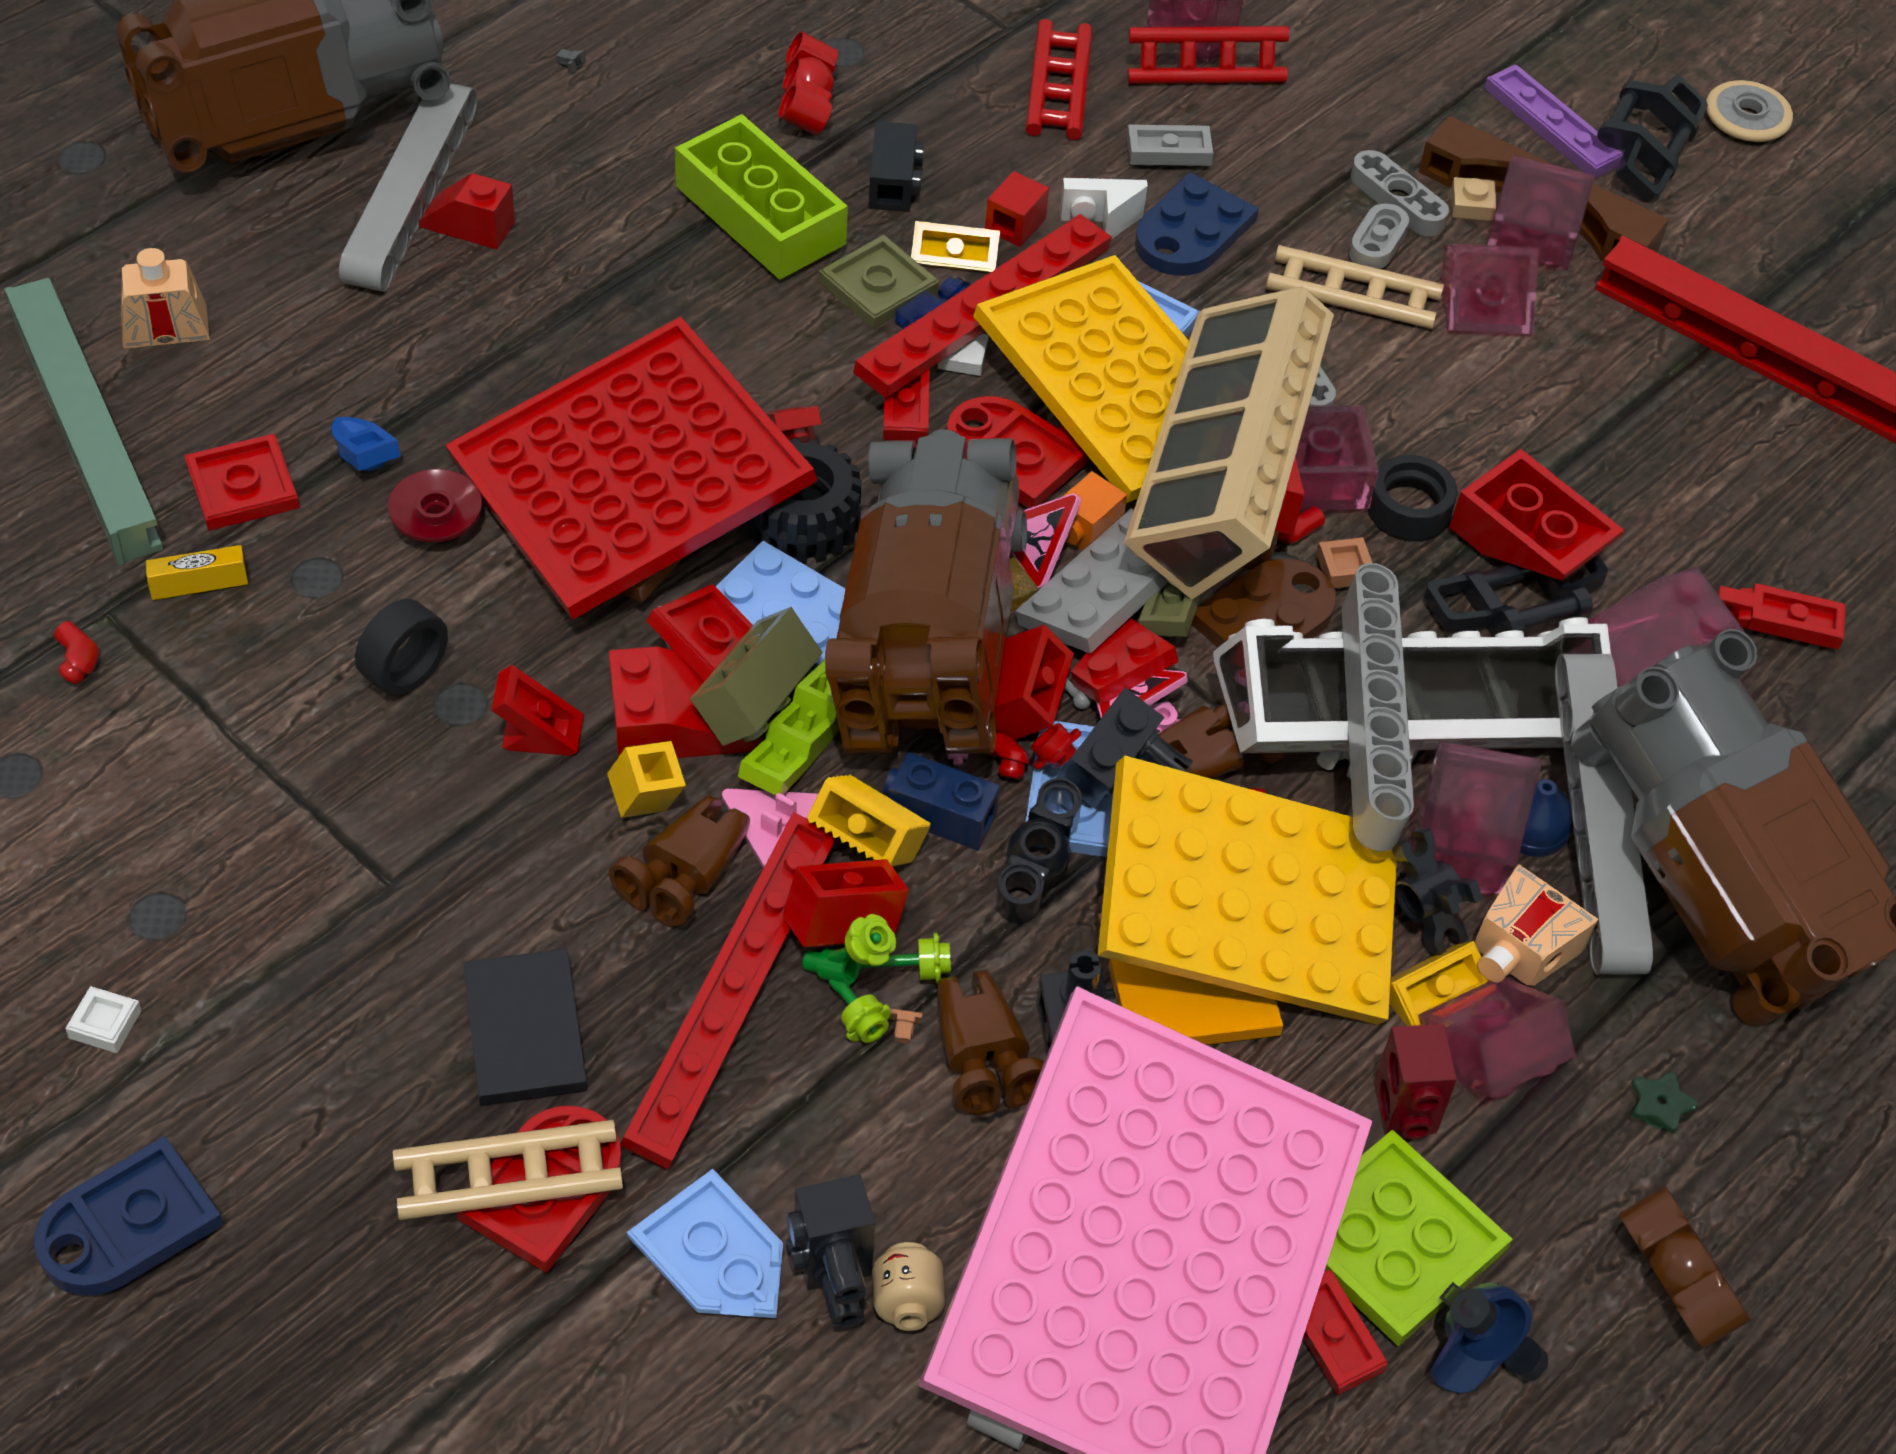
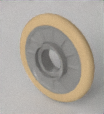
(1725, 111)

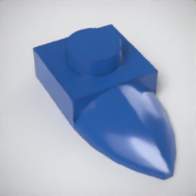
(364, 443)

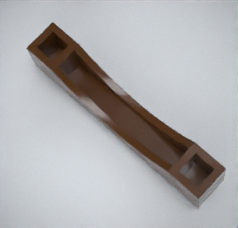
(1470, 153)

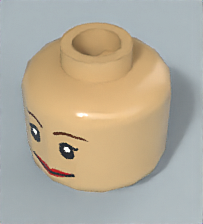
(908, 1286)

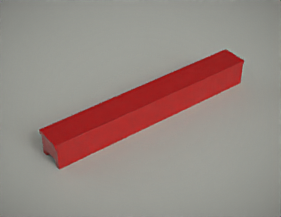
(1752, 335)

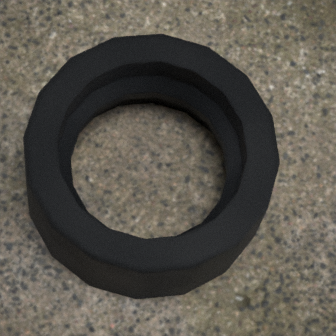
(1420, 474)
(387, 633)

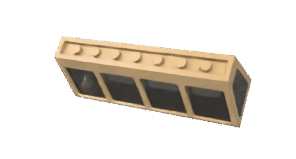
(1229, 438)

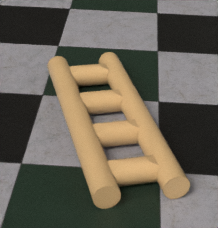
(1376, 278)
(478, 1154)

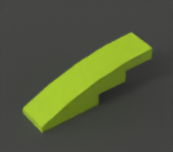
(794, 736)

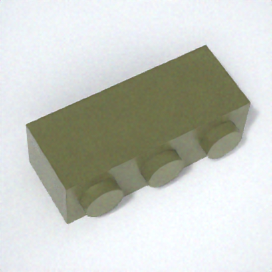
(757, 677)

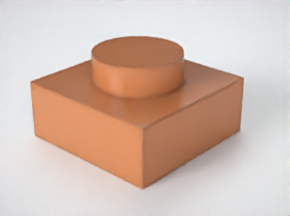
(1341, 559)

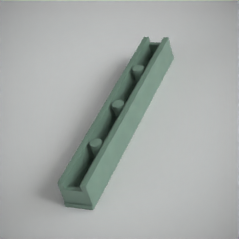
(84, 421)

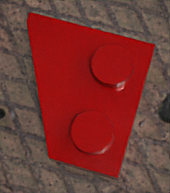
(1122, 661)

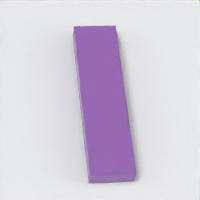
(1553, 120)

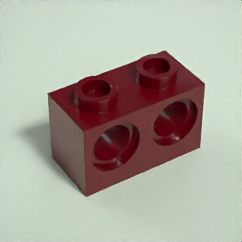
(1415, 1080)

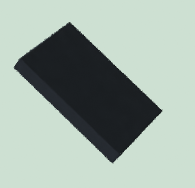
(524, 1027)

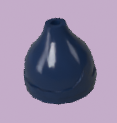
(1548, 821)

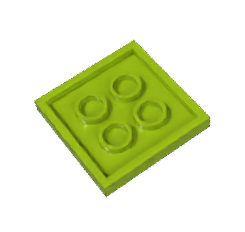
(1408, 1239)

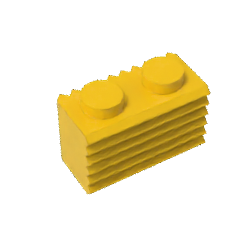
(868, 820)

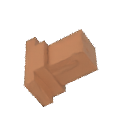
(905, 1024)

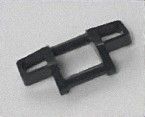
(1641, 143)
(1497, 618)

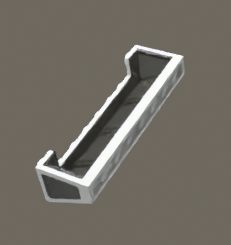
(1458, 689)

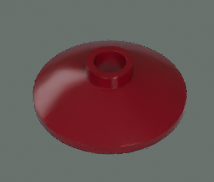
(434, 505)

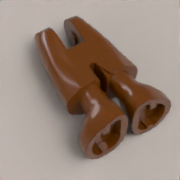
(1208, 742)
(689, 848)
(981, 1027)

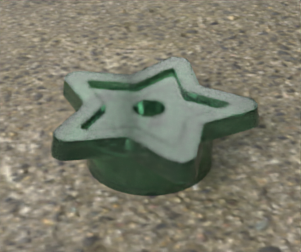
(1661, 1114)

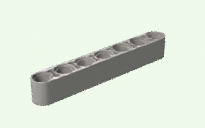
(407, 189)
(1376, 708)
(1603, 827)

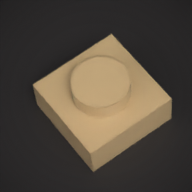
(1473, 198)

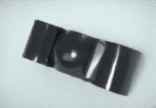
(1041, 829)

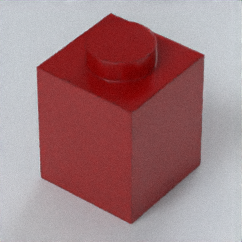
(1017, 208)

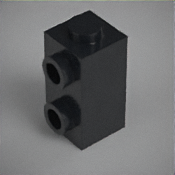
(893, 165)

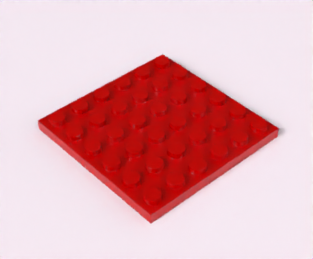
(629, 466)

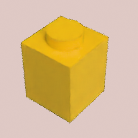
(646, 779)

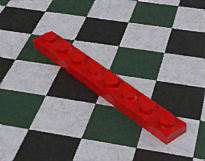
(953, 324)
(723, 999)

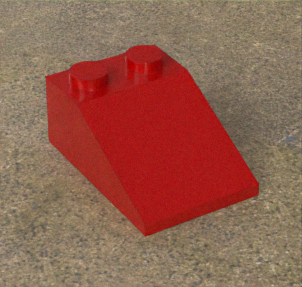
(1531, 519)
(654, 704)

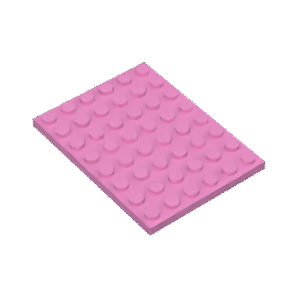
(1148, 1246)

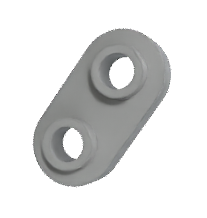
(1379, 235)

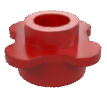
(1054, 746)

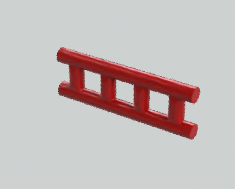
(1225, 73)
(1074, 93)

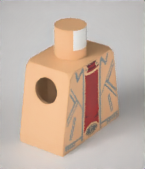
(161, 302)
(1531, 930)

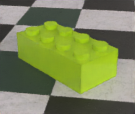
(761, 196)

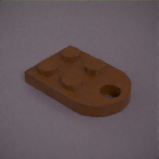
(1269, 594)

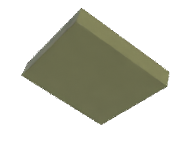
(877, 280)

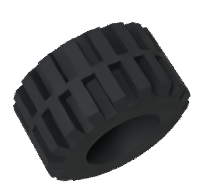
(826, 520)

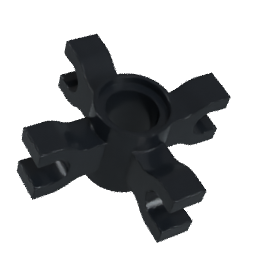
(1432, 891)

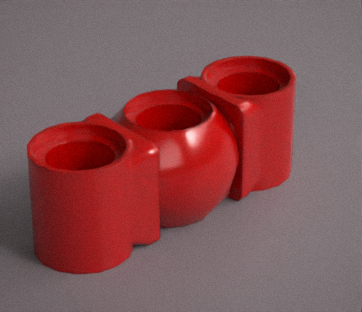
(808, 83)

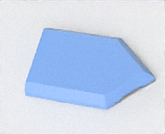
(714, 1250)

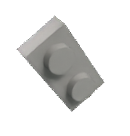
(1169, 145)

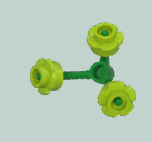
(869, 946)

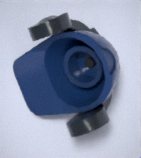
(1483, 1331)

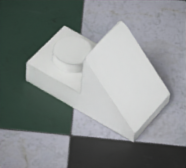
(1109, 201)

